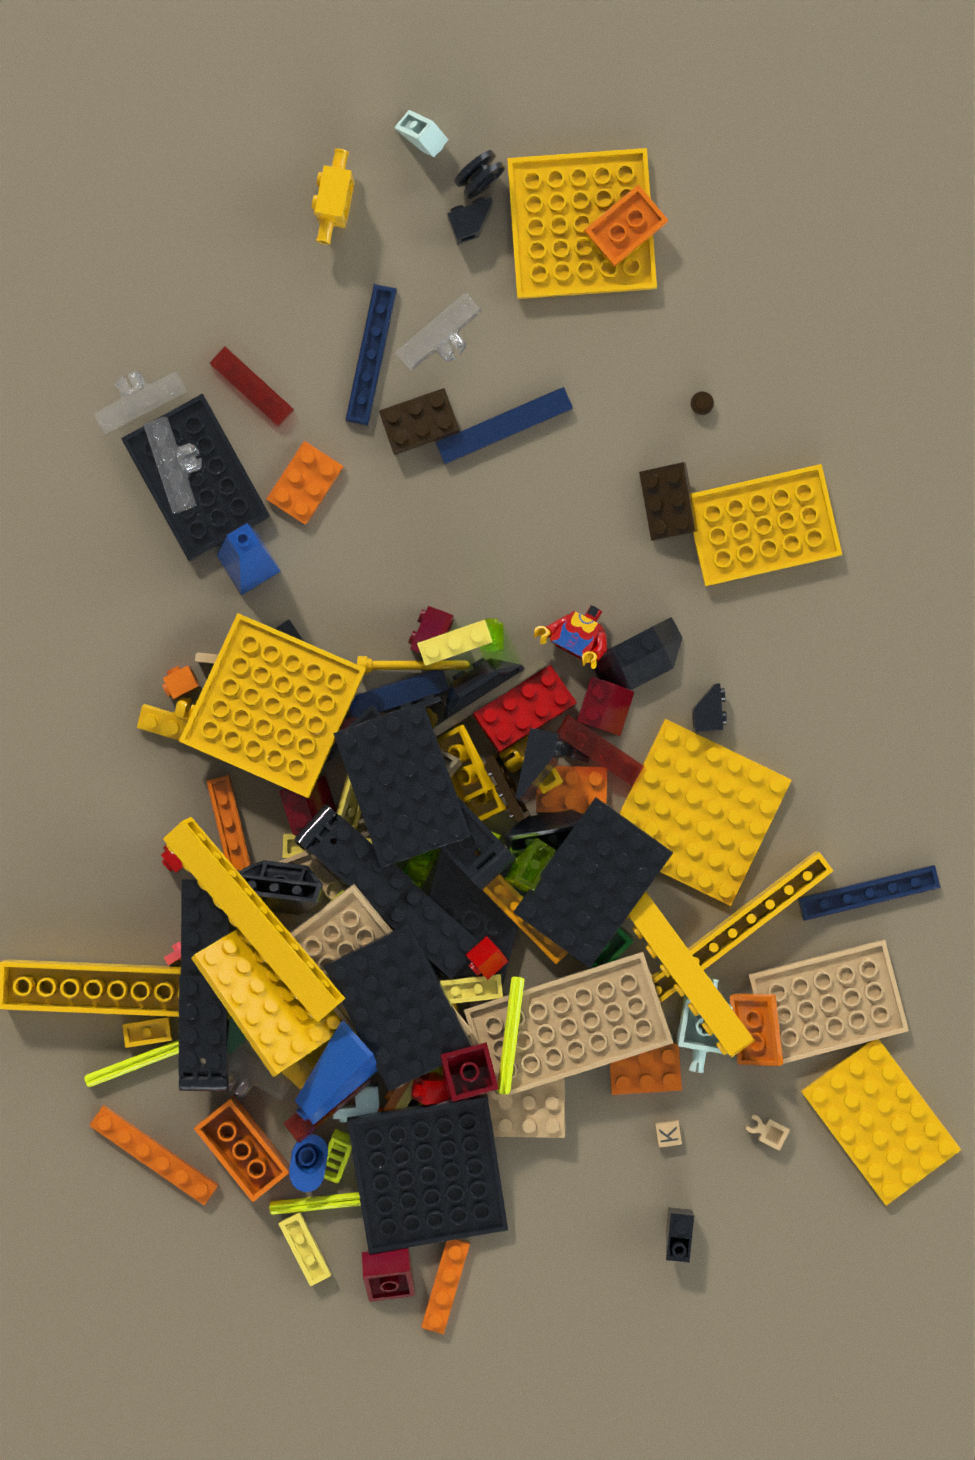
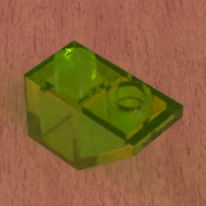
(421, 865)

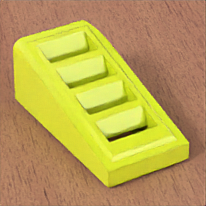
(340, 1142)

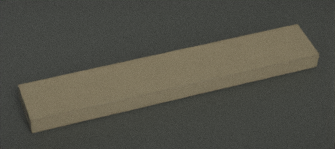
(489, 697)

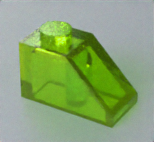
(497, 636)
(529, 865)

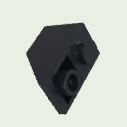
(469, 220)
(708, 712)
(679, 1234)

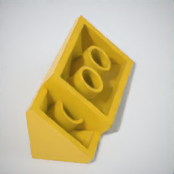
(471, 779)

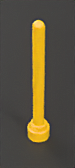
(372, 665)

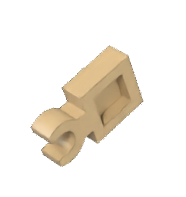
(771, 1132)

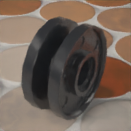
(479, 174)

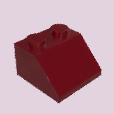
(433, 623)
(605, 706)
(301, 809)
(468, 1072)
(388, 1275)

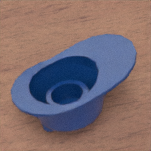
(308, 1163)

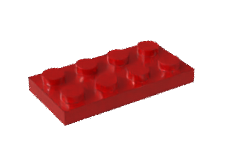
(524, 707)

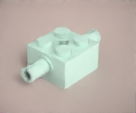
(693, 1037)

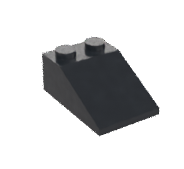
(539, 760)

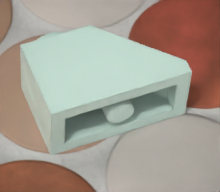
(422, 133)

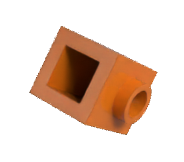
(180, 682)

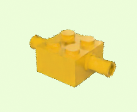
(333, 196)

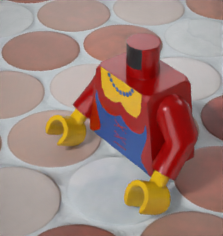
(577, 635)

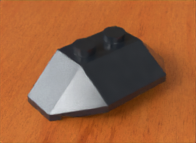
(641, 656)
(477, 682)
(548, 828)
(284, 886)

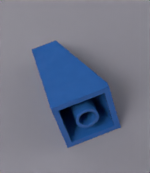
(247, 559)
(339, 1072)

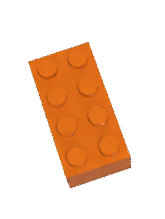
(243, 1148)

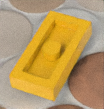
(147, 1032)

